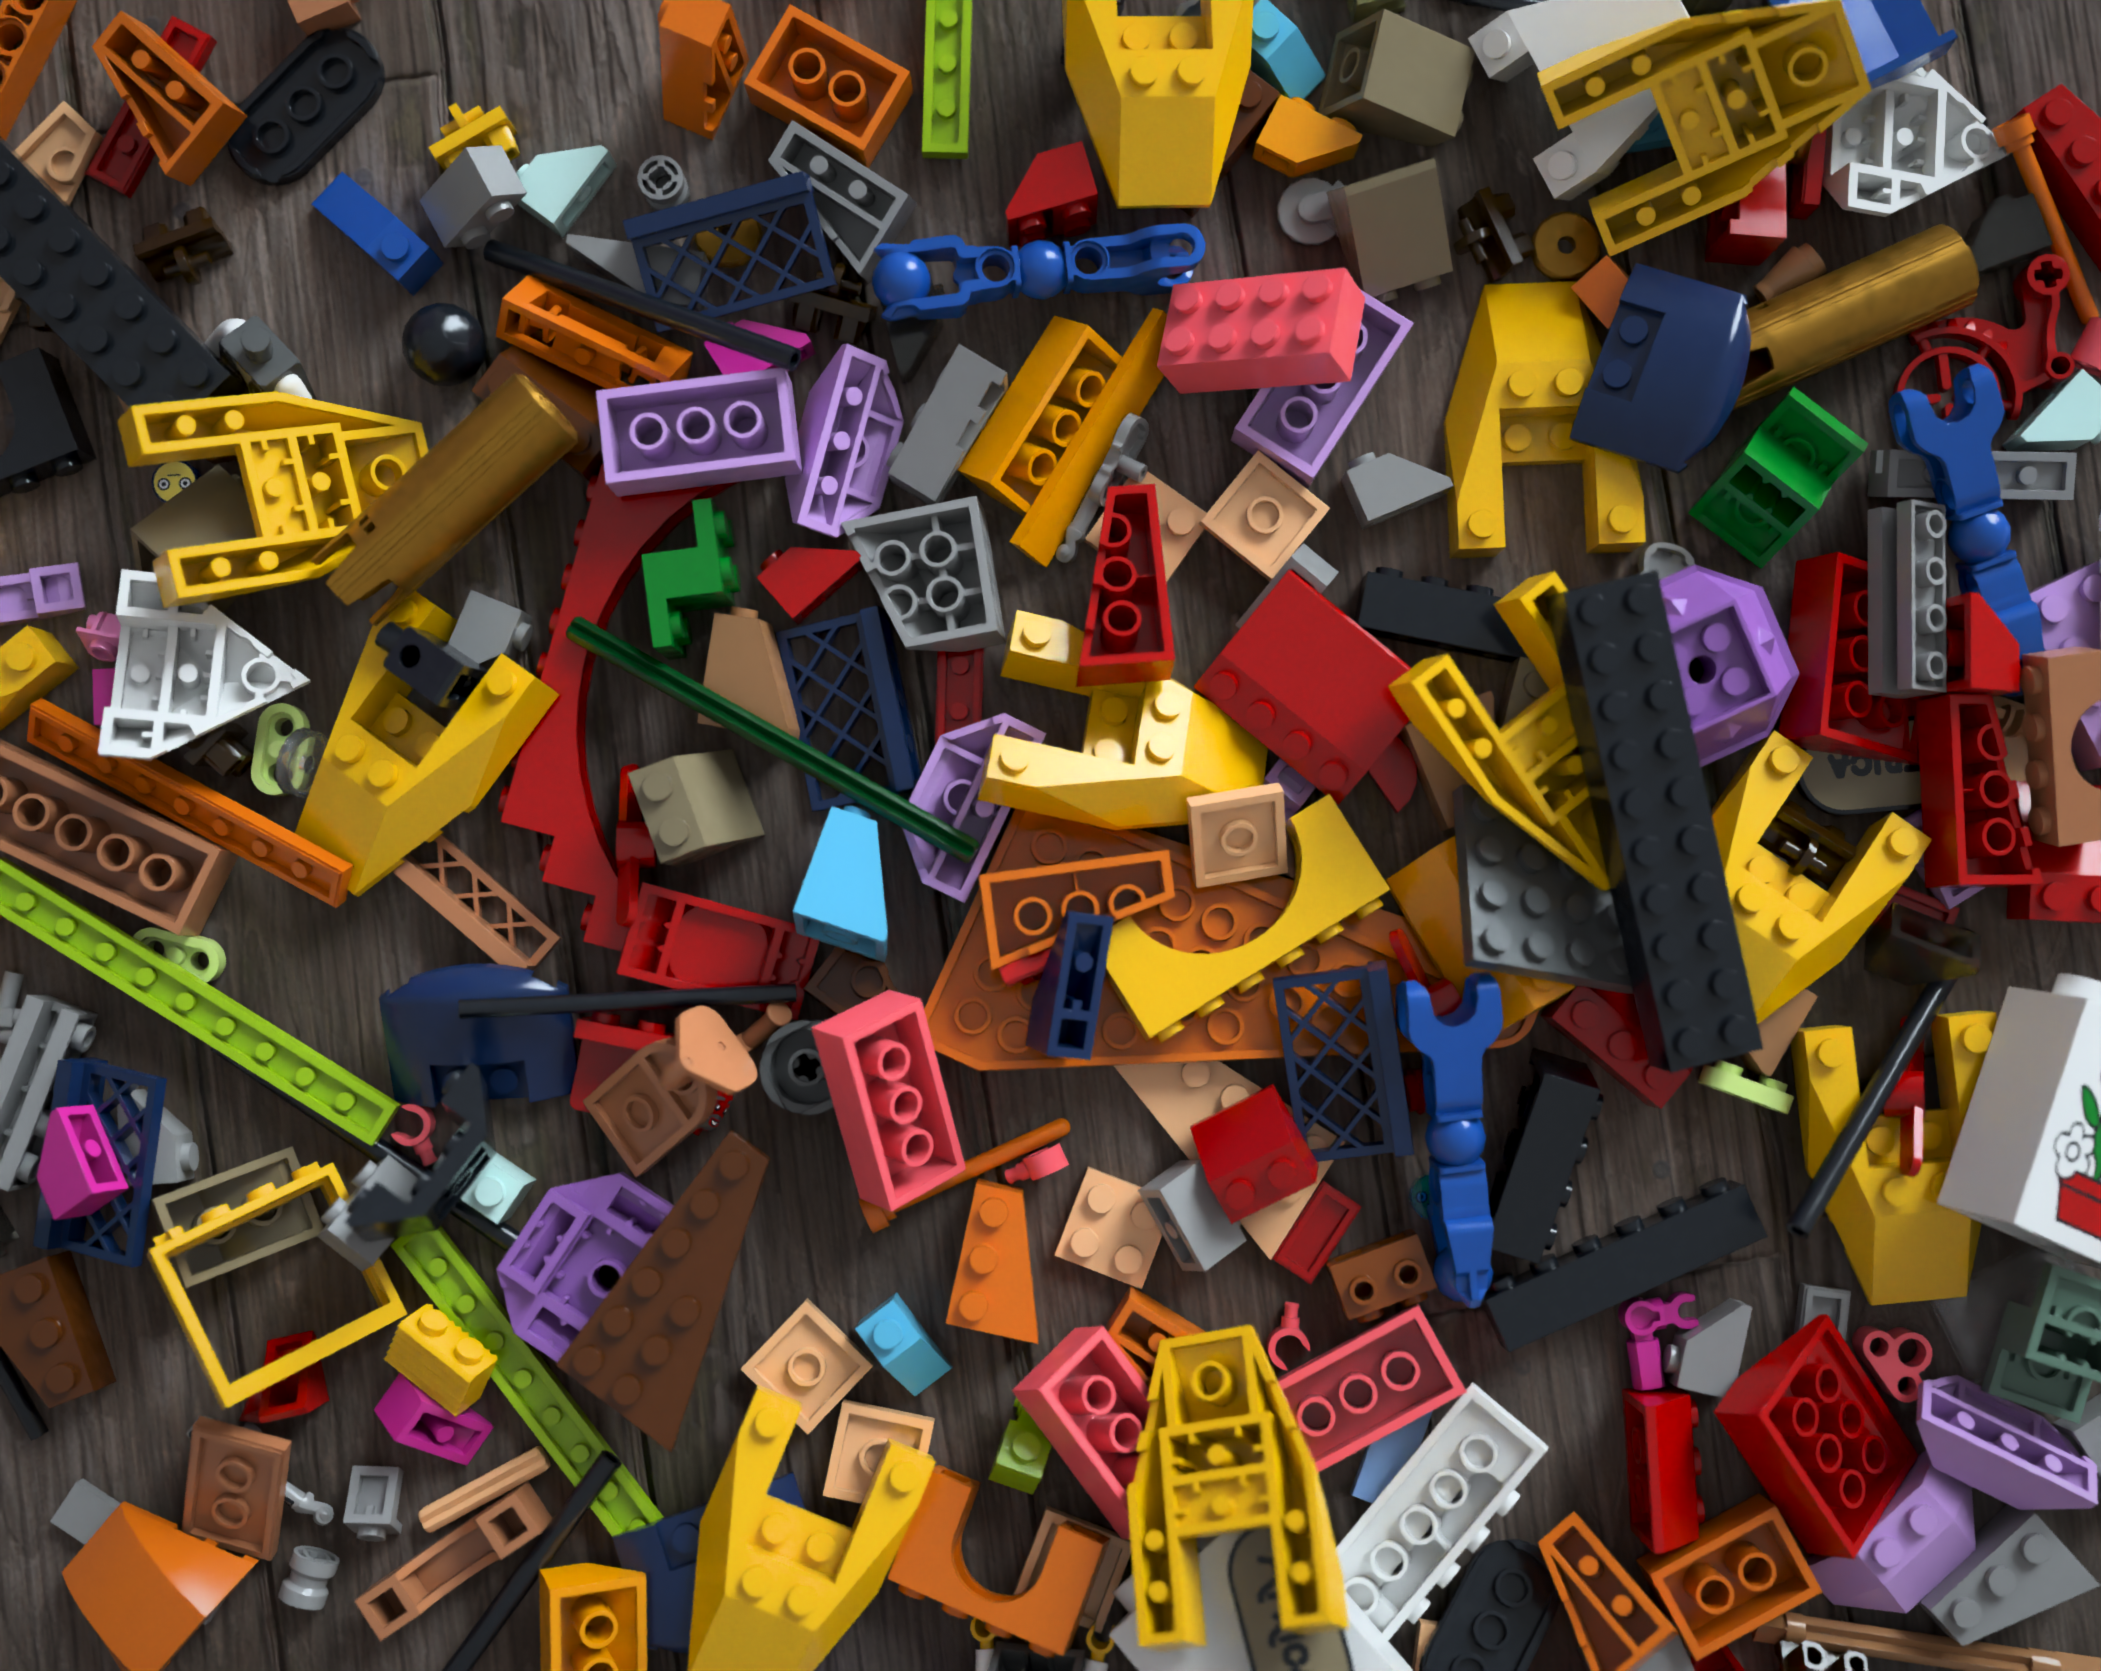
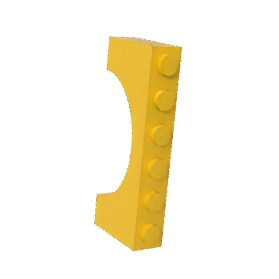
(1329, 885)

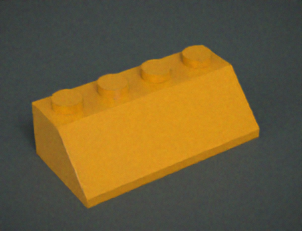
(1040, 413)
(1431, 903)
(592, 1618)

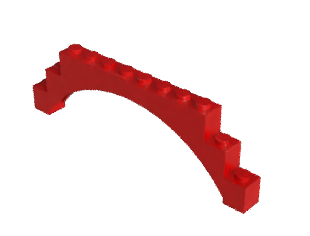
(551, 767)

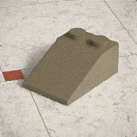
(248, 1242)

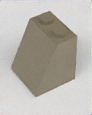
(1398, 80)
(1393, 230)
(201, 514)
(696, 806)

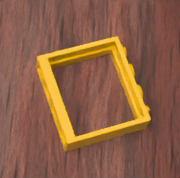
(222, 1220)

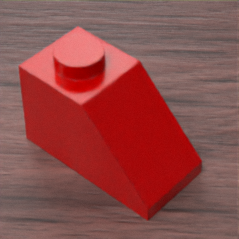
(807, 577)

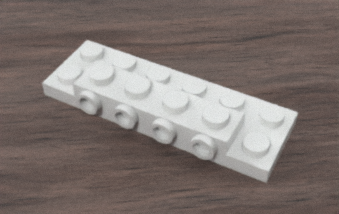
(1436, 1509)

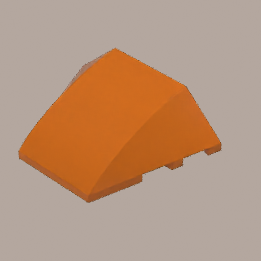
(149, 1585)

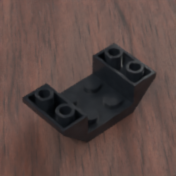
(383, 1215)

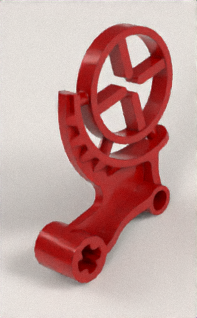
(2022, 355)

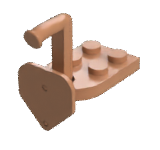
(649, 1101)

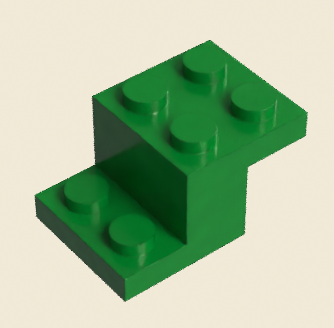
(1778, 477)
(690, 580)

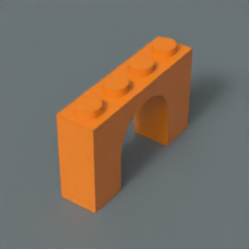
(934, 1567)

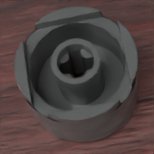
(781, 1071)

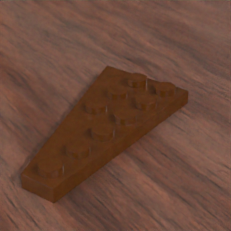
(659, 1317)

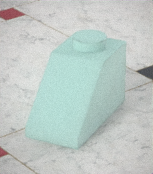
(564, 184)
(2064, 418)
(497, 1189)

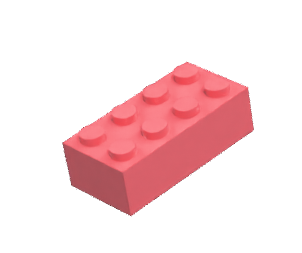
(1262, 331)
(889, 1099)
(1369, 1386)
(1092, 1414)

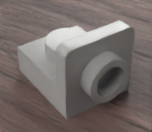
(374, 1502)

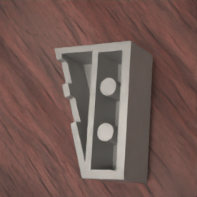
(947, 426)
(2007, 1578)

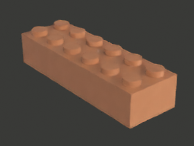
(108, 844)

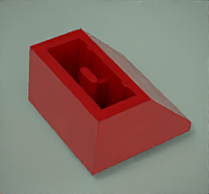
(1053, 197)

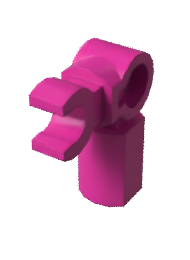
(1642, 1319)

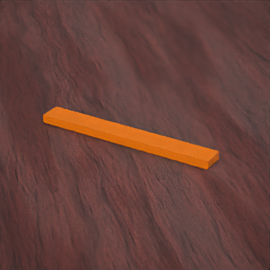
(193, 805)

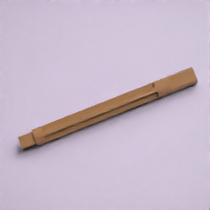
(1917, 1647)

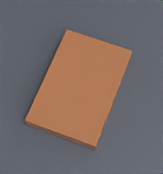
(236, 1487)

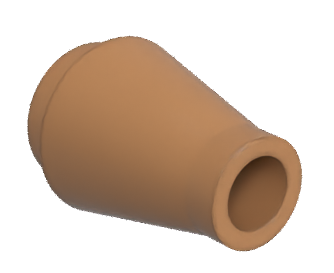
(1792, 270)

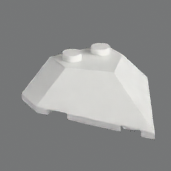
(1905, 145)
(182, 673)

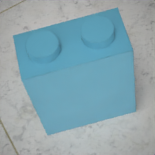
(844, 887)

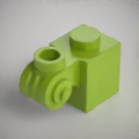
(1021, 1453)

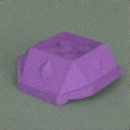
(1742, 655)
(557, 1258)

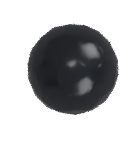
(443, 344)

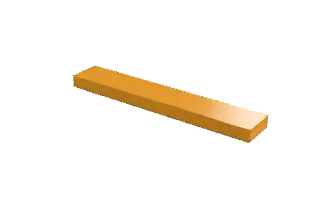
(1062, 493)

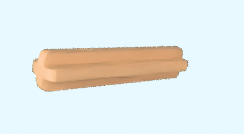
(484, 1489)

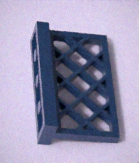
(728, 209)
(884, 689)
(1385, 1059)
(82, 1083)

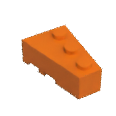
(699, 62)
(171, 100)
(994, 1269)
(1139, 1327)
(1606, 1606)

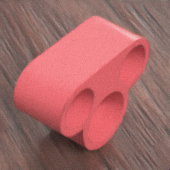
(1885, 1363)

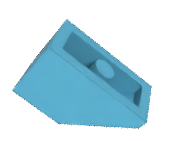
(1282, 53)
(902, 1345)

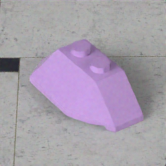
(845, 443)
(951, 791)
(2002, 1448)
(1911, 1547)

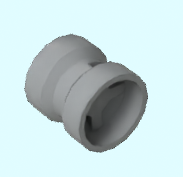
(665, 192)
(308, 1577)

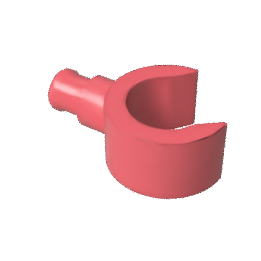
(421, 1144)
(1038, 1164)
(1289, 1326)

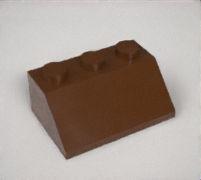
(567, 391)

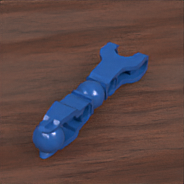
(1038, 269)
(1968, 485)
(1455, 1135)

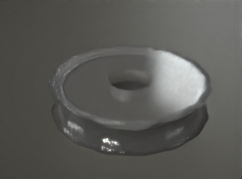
(300, 761)

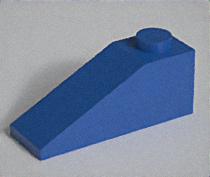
(378, 233)

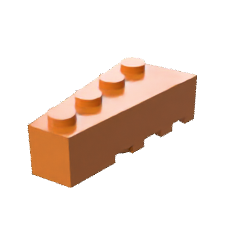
(1029, 904)

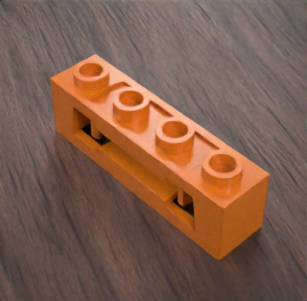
(587, 337)

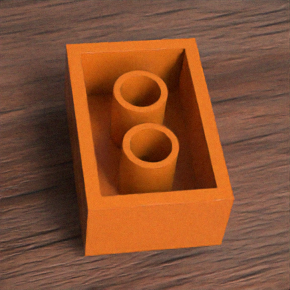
(829, 85)
(1731, 1577)

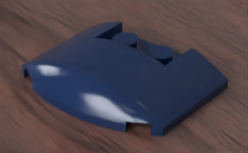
(1666, 370)
(515, 1053)
(668, 1557)

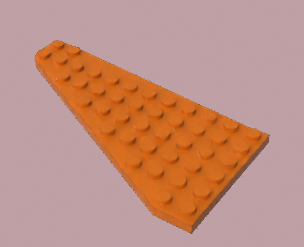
(987, 1023)

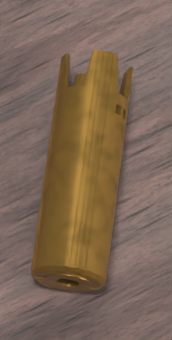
(1857, 309)
(450, 495)

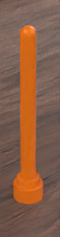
(2017, 138)
(879, 1218)

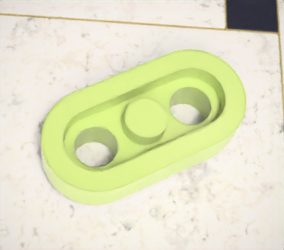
(269, 742)
(185, 951)
(1766, 1093)

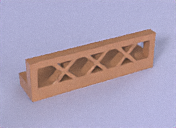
(470, 921)

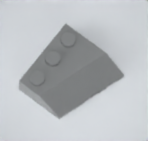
(934, 574)

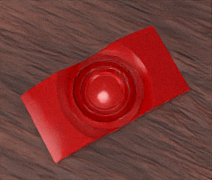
(709, 944)

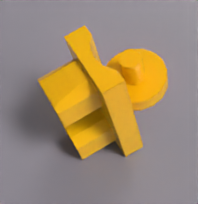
(474, 130)

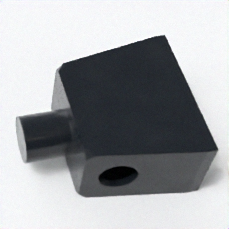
(429, 665)

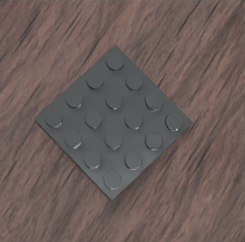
(1528, 907)

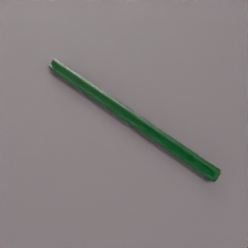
(772, 739)

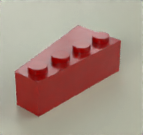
(2070, 160)
(1128, 608)

